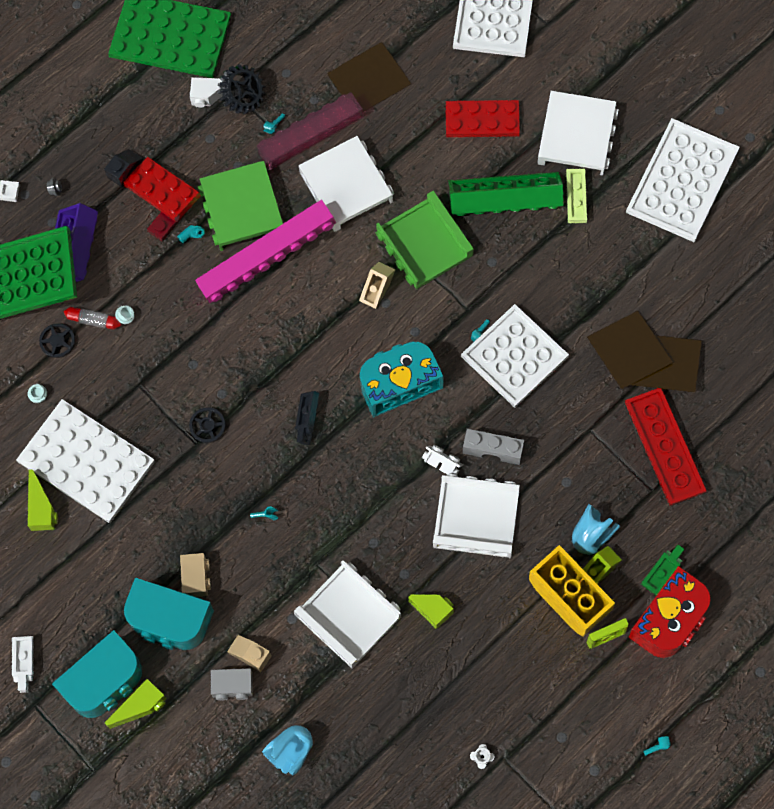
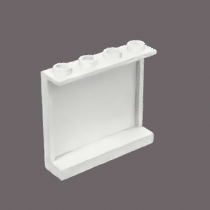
(578, 131)
(346, 180)
(476, 515)
(348, 614)

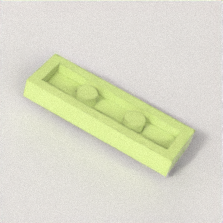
(576, 196)

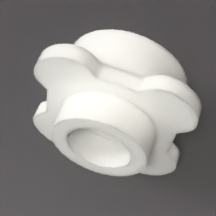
(482, 750)

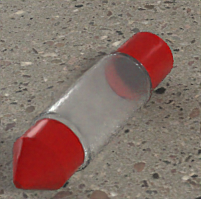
(92, 318)

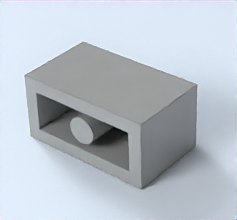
(232, 683)

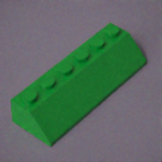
(505, 193)

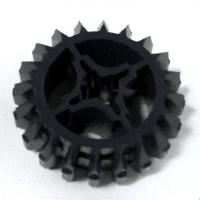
(250, 79)

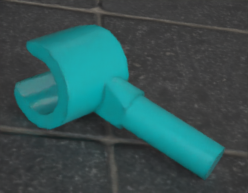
(271, 127)
(477, 332)
(267, 513)
(664, 743)

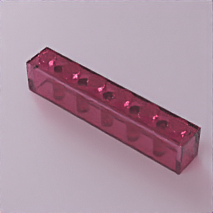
(310, 130)

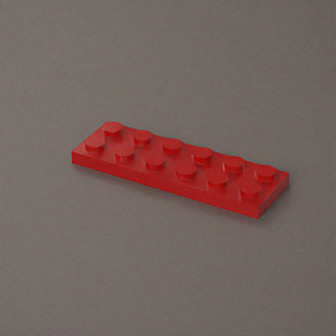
(665, 446)

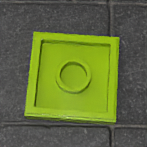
(607, 633)

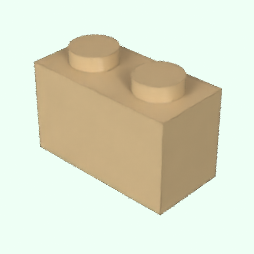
(194, 574)

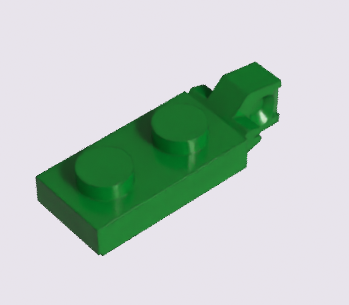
(662, 570)

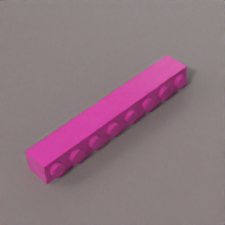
(266, 251)

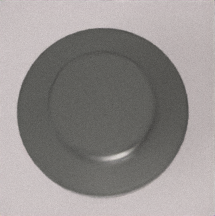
(54, 187)

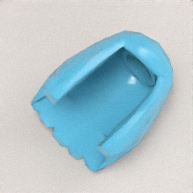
(591, 532)
(289, 749)

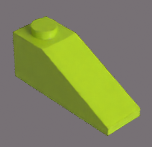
(40, 511)
(139, 704)

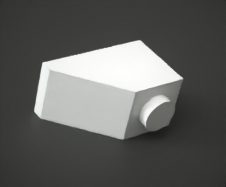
(204, 91)

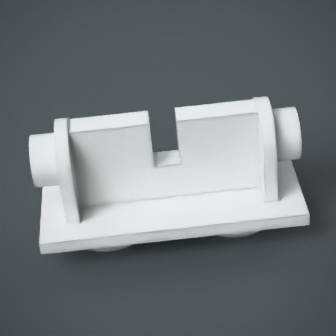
(436, 456)

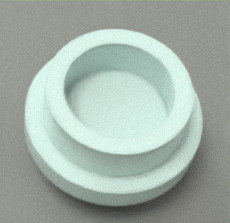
(124, 314)
(37, 393)

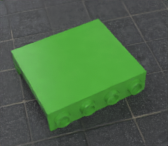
(240, 204)
(425, 241)

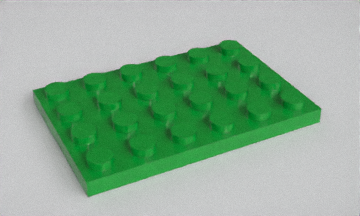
(170, 35)
(36, 272)

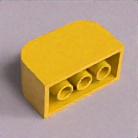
(570, 591)

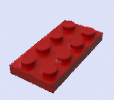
(482, 118)
(162, 189)

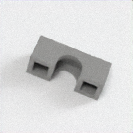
(481, 443)

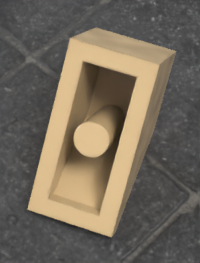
(376, 284)
(250, 653)

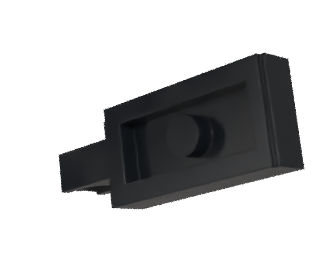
(306, 416)

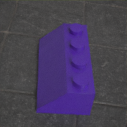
(82, 223)

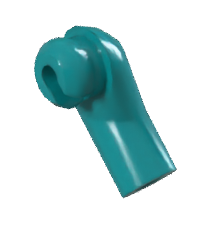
(191, 231)

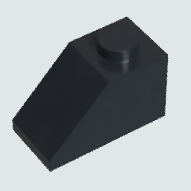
(122, 166)

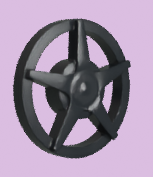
(57, 340)
(207, 425)

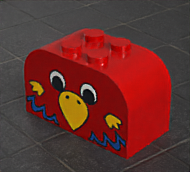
(672, 615)

